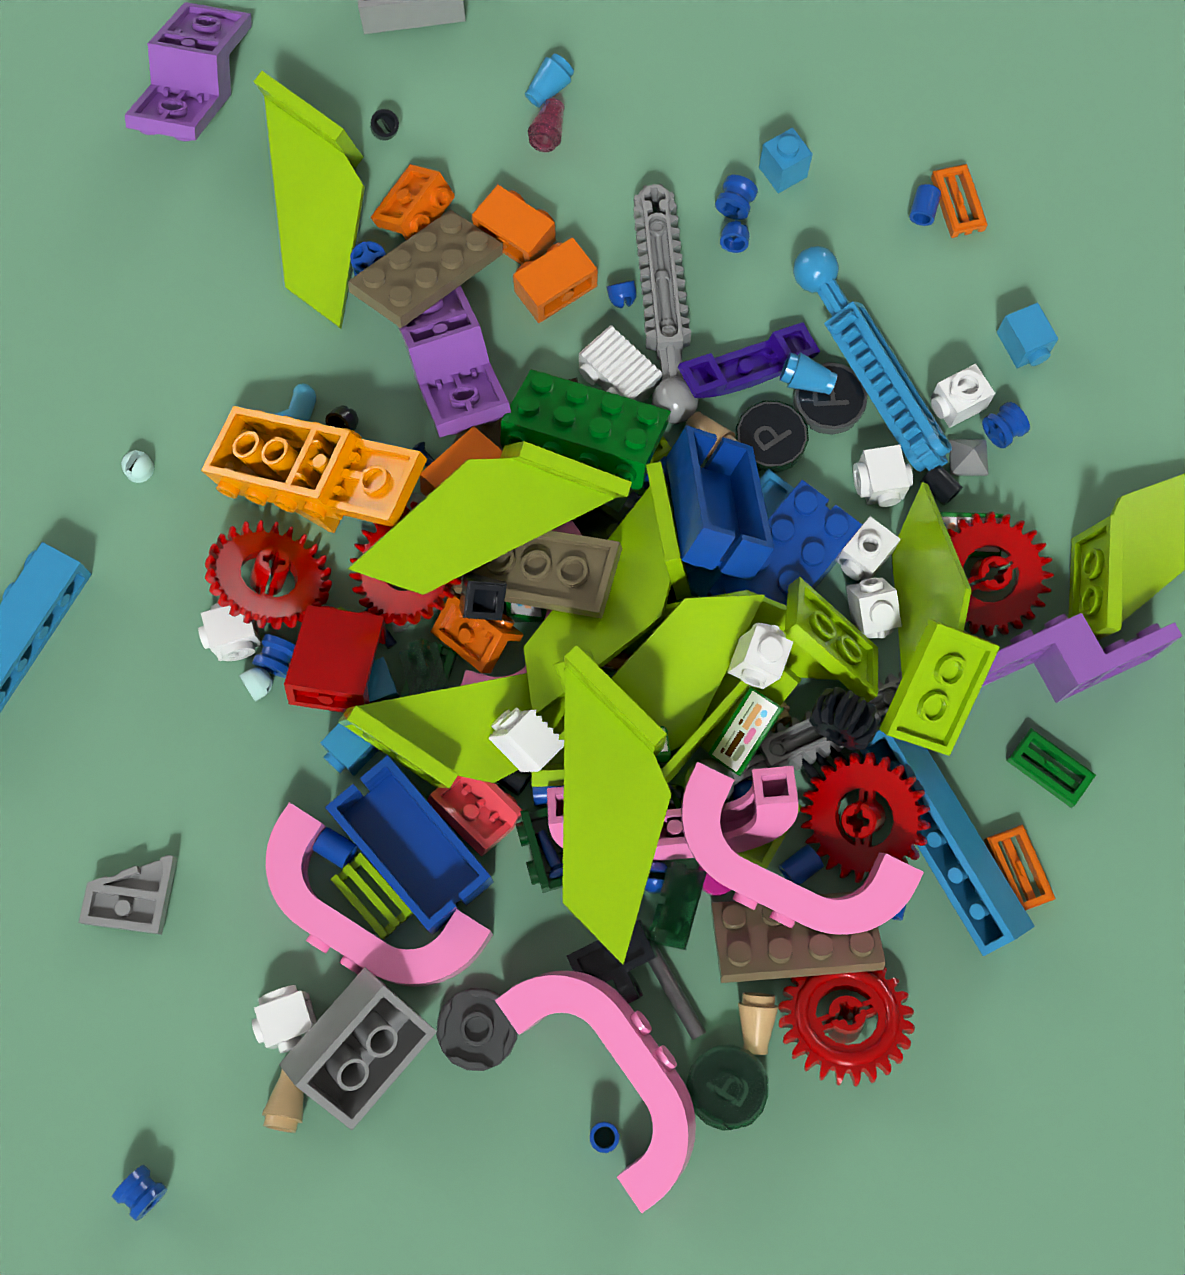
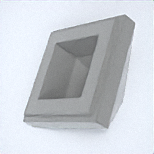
(968, 457)

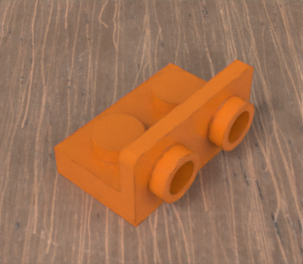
(414, 201)
(474, 639)

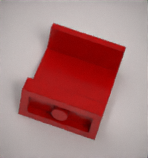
(333, 658)

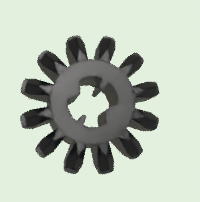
(845, 718)

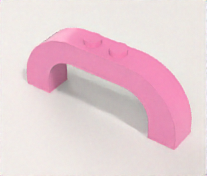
(745, 823)
(288, 879)
(871, 905)
(638, 1055)

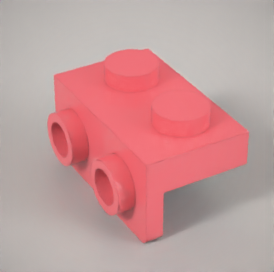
(477, 811)

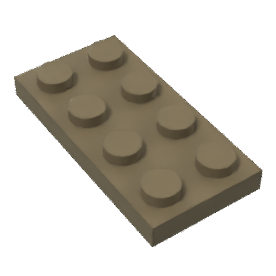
(425, 268)
(557, 573)
(759, 948)

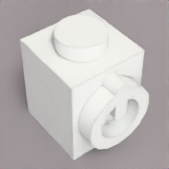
(961, 396)
(882, 476)
(867, 550)
(874, 607)
(228, 635)
(760, 655)
(283, 1018)

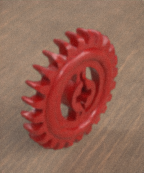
(1022, 557)
(225, 577)
(394, 604)
(868, 778)
(838, 1056)

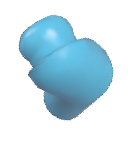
(301, 404)

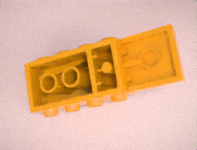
(312, 469)

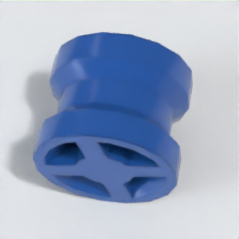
(736, 197)
(365, 255)
(1006, 425)
(274, 655)
(139, 1192)

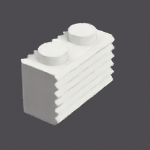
(618, 366)
(525, 739)

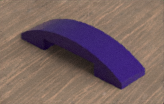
(746, 366)

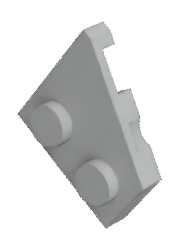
(132, 899)

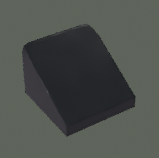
(482, 597)

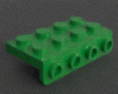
(586, 425)

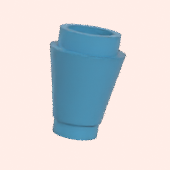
(549, 80)
(806, 374)

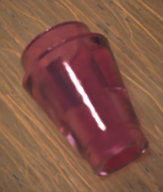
(546, 128)

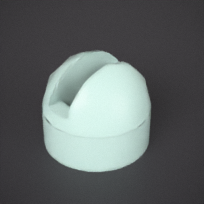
(142, 468)
(257, 682)

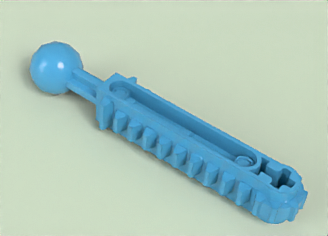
(874, 363)

